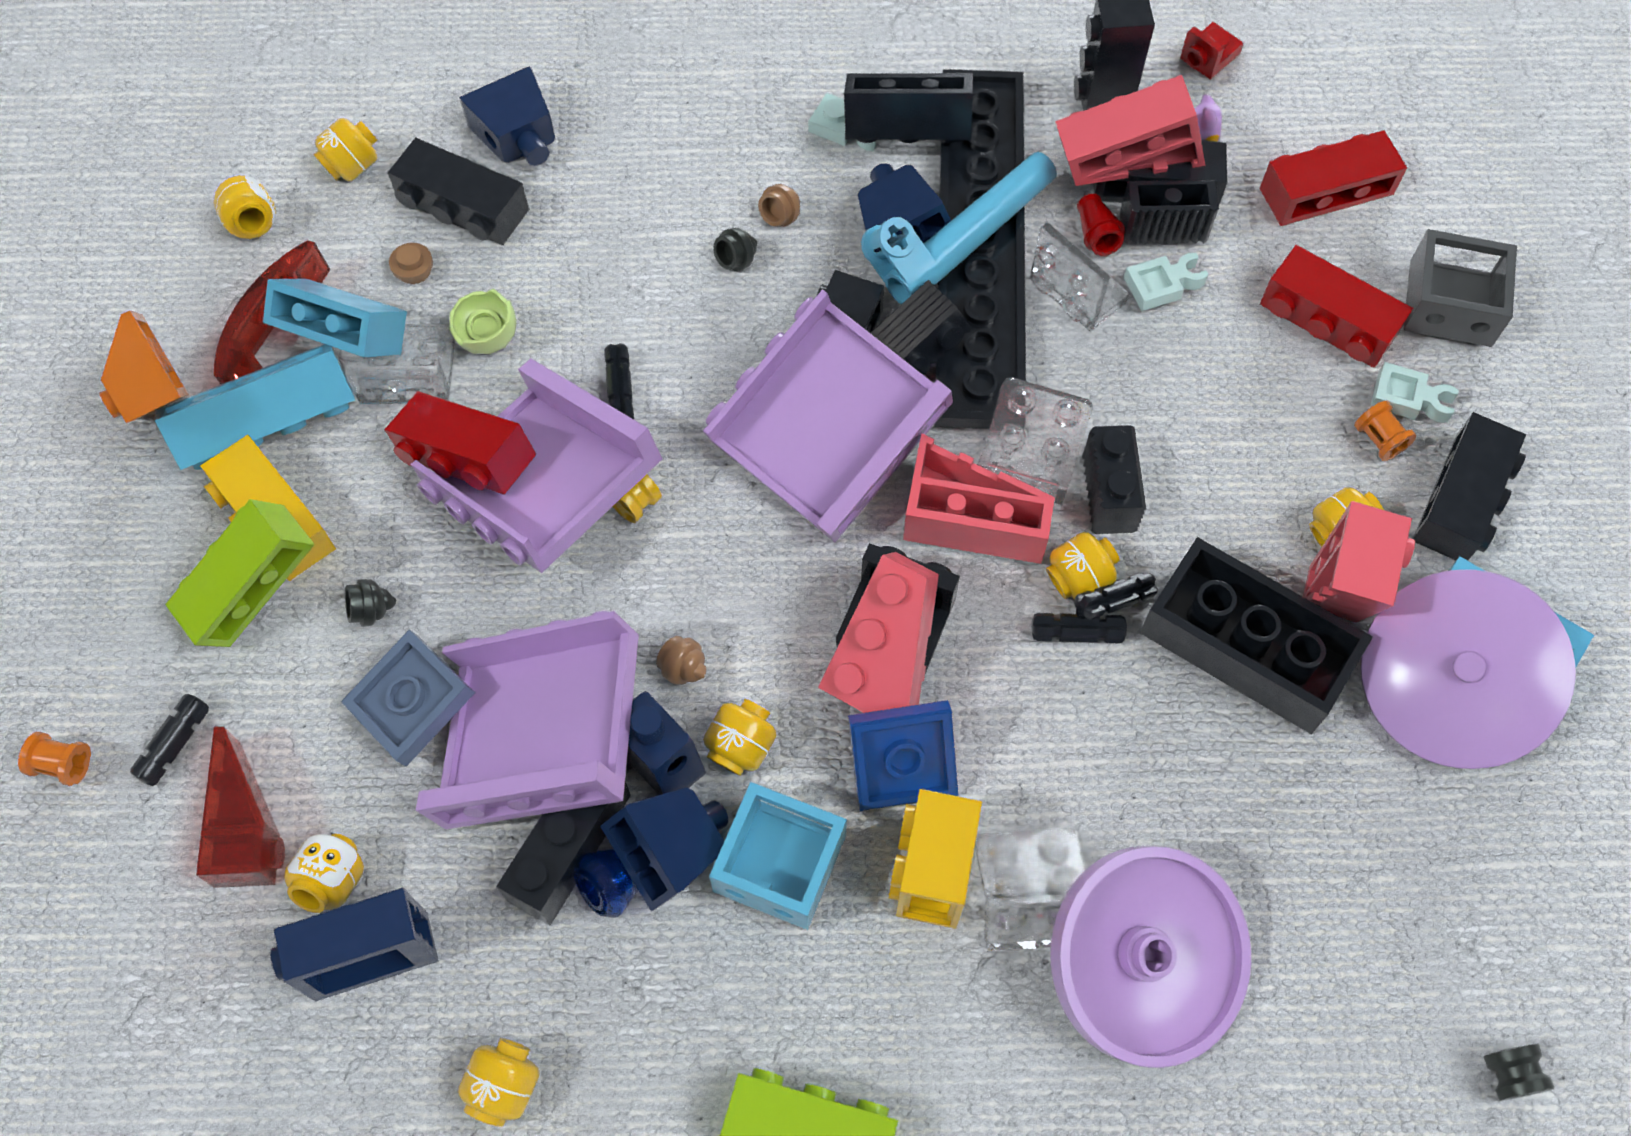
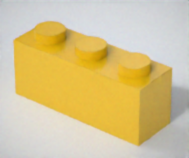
(246, 474)

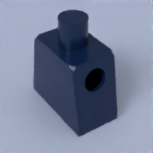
(511, 118)
(902, 195)
(656, 743)
(666, 841)

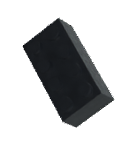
(1255, 635)

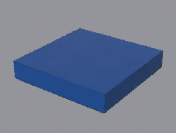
(903, 752)

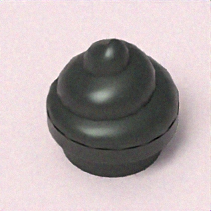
(735, 249)
(367, 602)

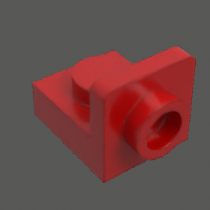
(1210, 49)

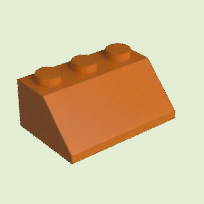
(138, 372)

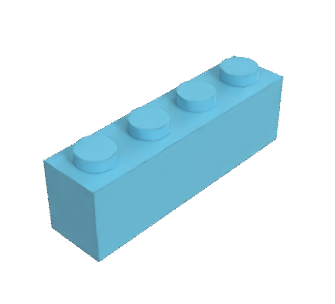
(255, 406)

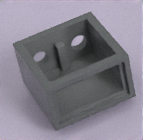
(1460, 300)

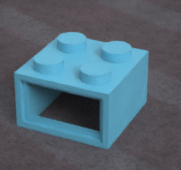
(778, 857)

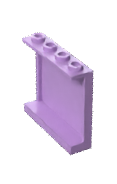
(826, 416)
(581, 469)
(542, 722)

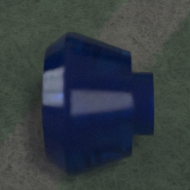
(604, 883)

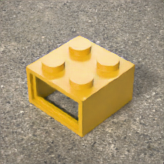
(937, 867)

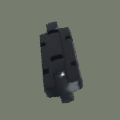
(619, 378)
(1115, 596)
(1073, 629)
(169, 739)

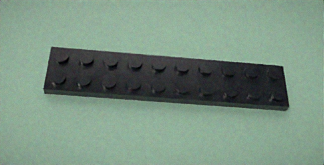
(991, 280)

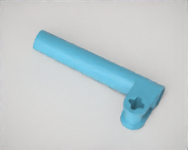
(909, 263)

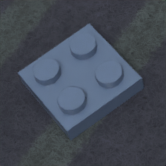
(407, 698)

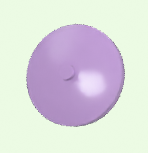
(1468, 669)
(1151, 956)

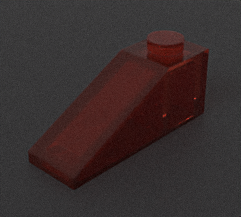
(237, 831)

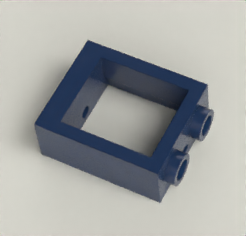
(354, 945)

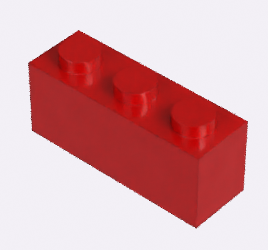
(1332, 177)
(1335, 306)
(460, 442)

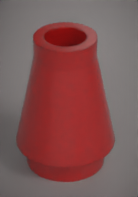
(1100, 227)

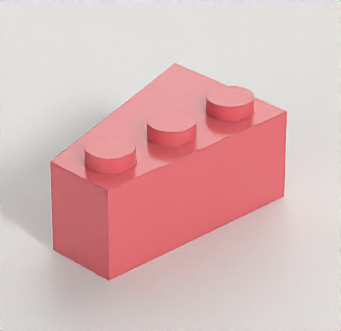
(1133, 133)
(975, 509)
(1360, 563)
(886, 640)

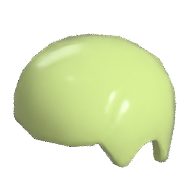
(483, 322)

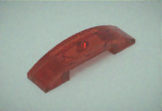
(245, 327)

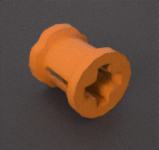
(1385, 430)
(54, 758)

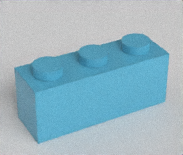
(334, 317)

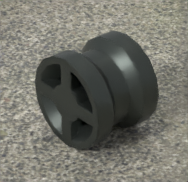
(1518, 1072)

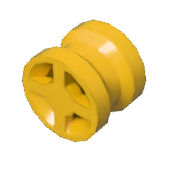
(637, 498)

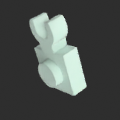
(829, 122)
(1160, 283)
(1410, 394)

